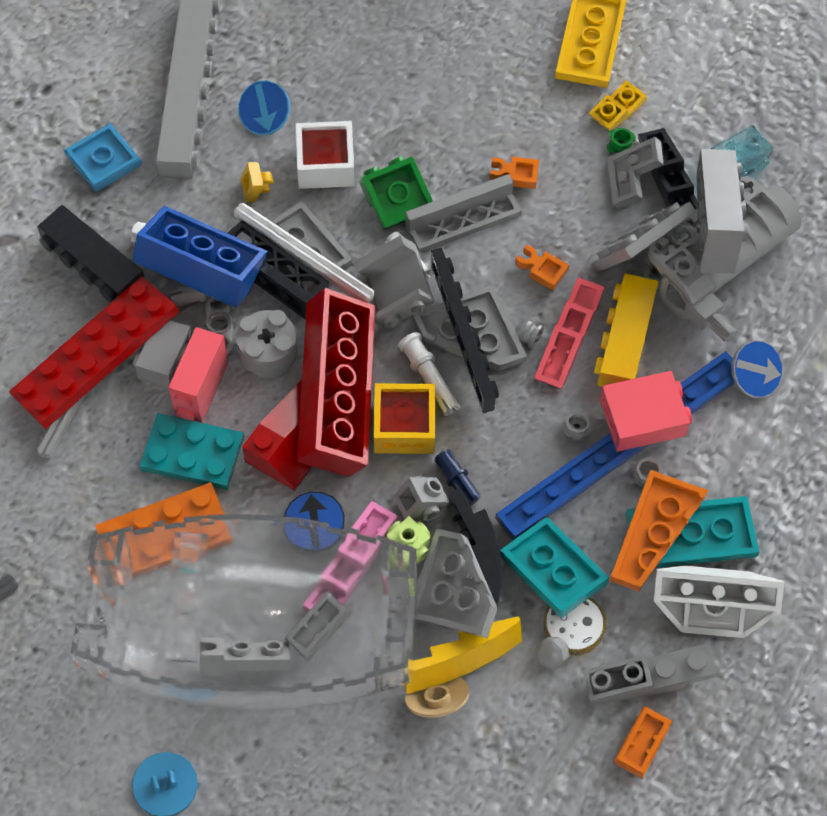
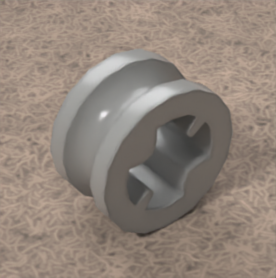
(531, 334)

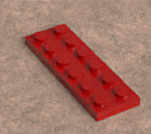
(93, 352)

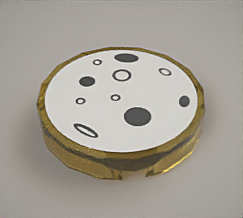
(579, 629)

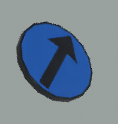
(317, 507)

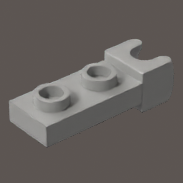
(242, 656)

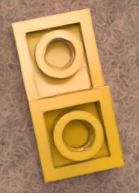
(619, 106)

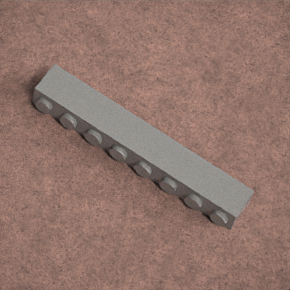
(187, 88)

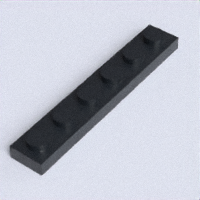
(467, 339)

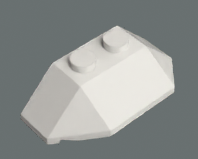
(717, 600)

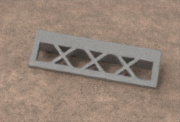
(458, 205)

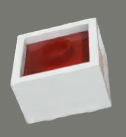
(325, 154)

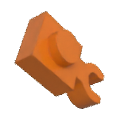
(521, 170)
(544, 269)

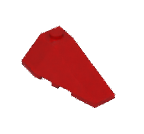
(275, 443)

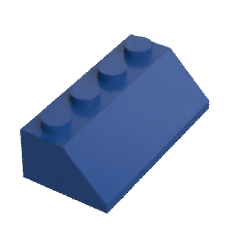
(198, 256)

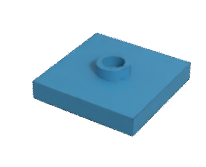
(102, 157)

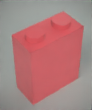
(198, 375)
(645, 410)

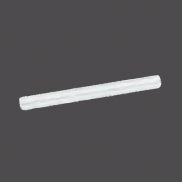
(304, 254)

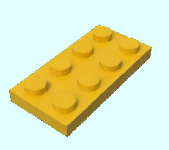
(590, 41)

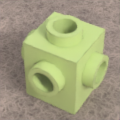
(416, 532)

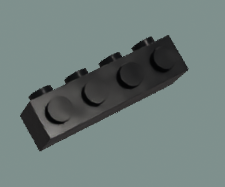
(88, 253)

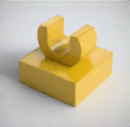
(255, 182)

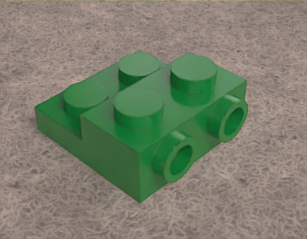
(394, 190)

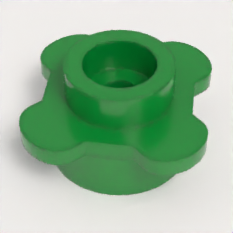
(620, 135)

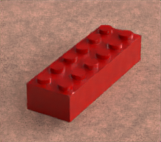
(336, 383)

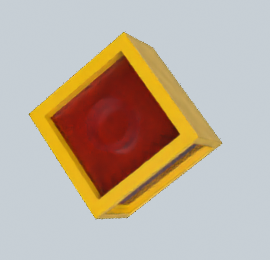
(404, 418)

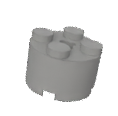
(267, 343)

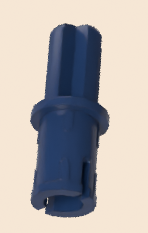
(457, 476)

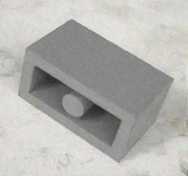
(162, 354)

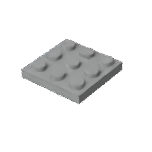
(646, 233)

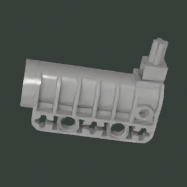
(690, 293)

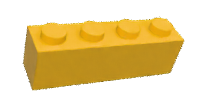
(628, 330)

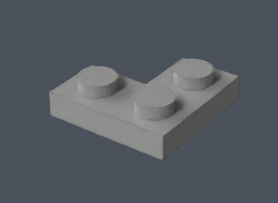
(628, 166)

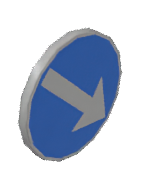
(757, 369)

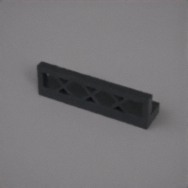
(274, 282)

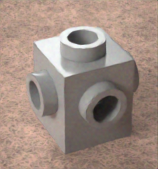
(421, 498)

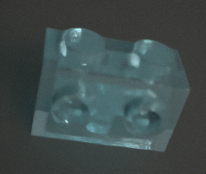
(751, 150)

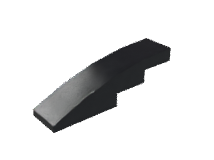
(671, 177)

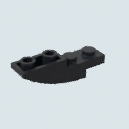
(482, 538)

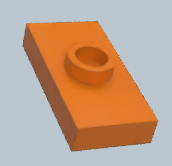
(642, 742)

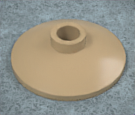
(438, 700)

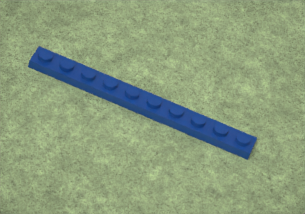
(603, 458)

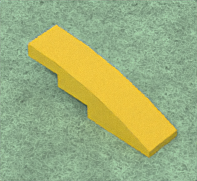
(464, 655)

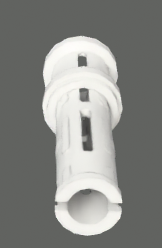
(423, 363)

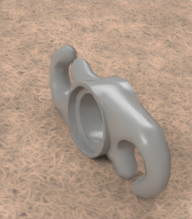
(220, 314)

